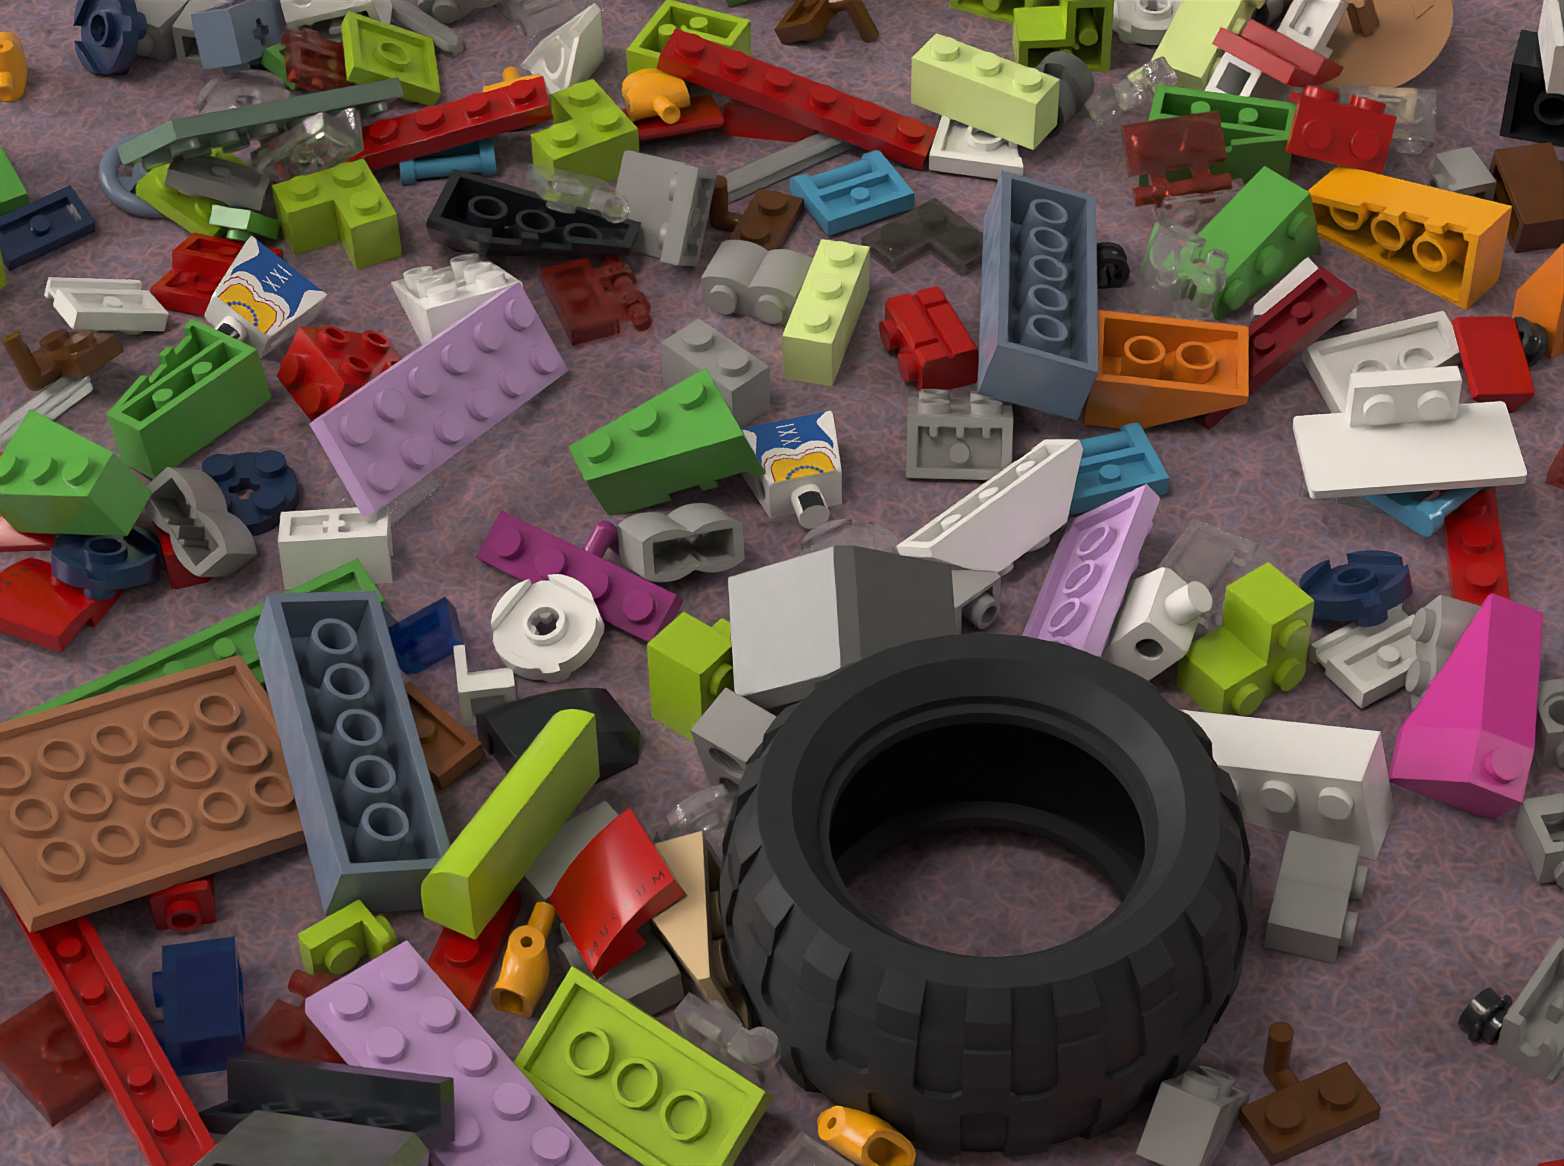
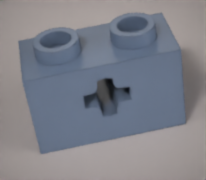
(237, 33)

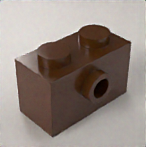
(1533, 184)

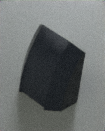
(513, 726)

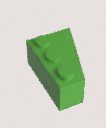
(1251, 127)
(1264, 233)
(188, 399)
(665, 447)
(66, 483)

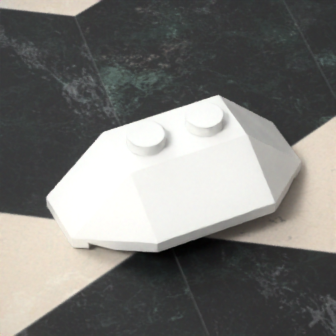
(1005, 514)

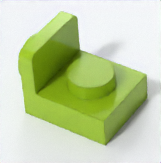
(344, 937)

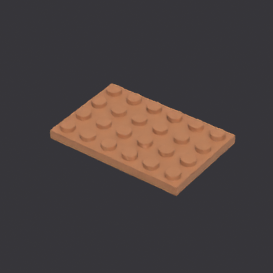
(140, 792)

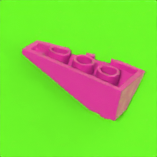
(1477, 720)

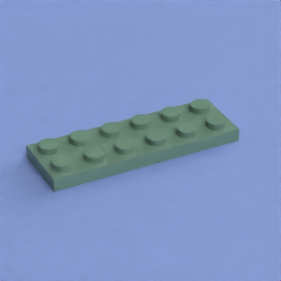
(236, 127)

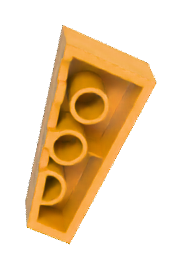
(1414, 231)

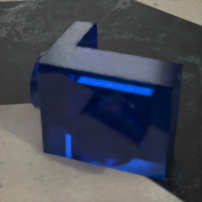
(425, 636)

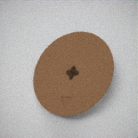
(1394, 51)

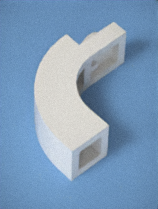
(1306, 23)

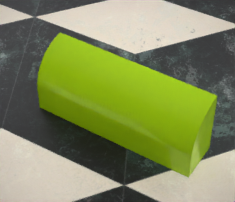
(514, 825)

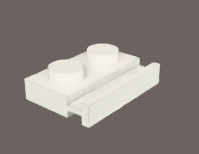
(106, 305)
(1368, 659)

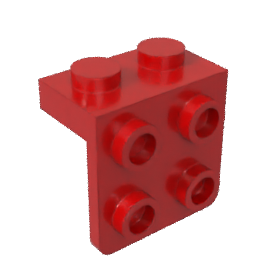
(1338, 131)
(331, 365)

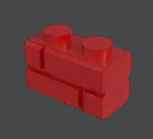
(929, 341)

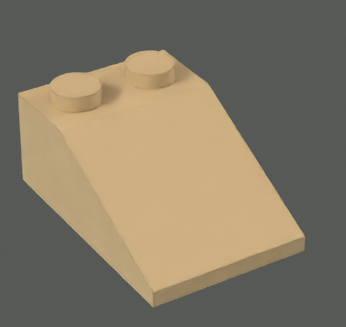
(694, 924)

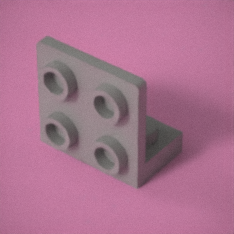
(670, 203)
(957, 436)

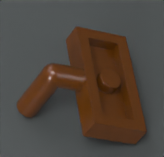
(808, 20)
(765, 221)
(61, 355)
(1306, 1110)

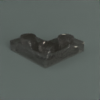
(925, 231)

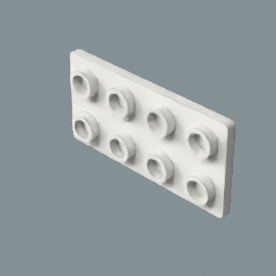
(1407, 436)

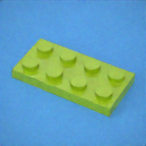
(638, 1079)

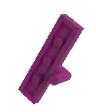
(620, 595)

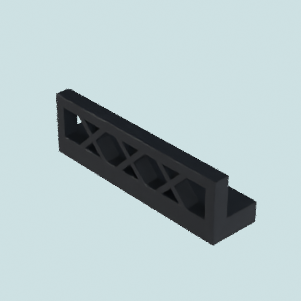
(336, 1094)

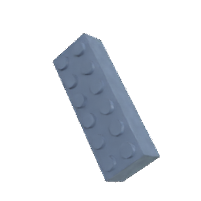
(1039, 296)
(350, 748)

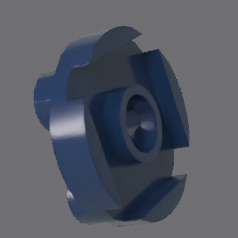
(108, 34)
(261, 472)
(106, 562)
(1358, 590)

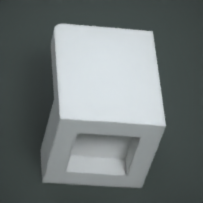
(480, 688)

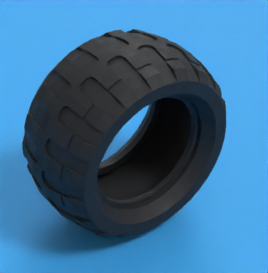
(998, 739)

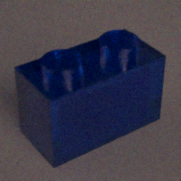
(200, 1005)

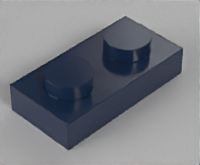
(43, 227)

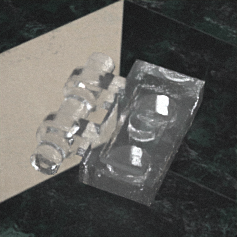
(1169, 272)

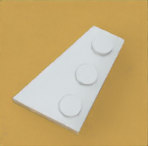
(972, 151)
(1402, 345)

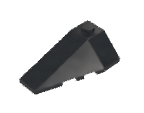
(513, 221)

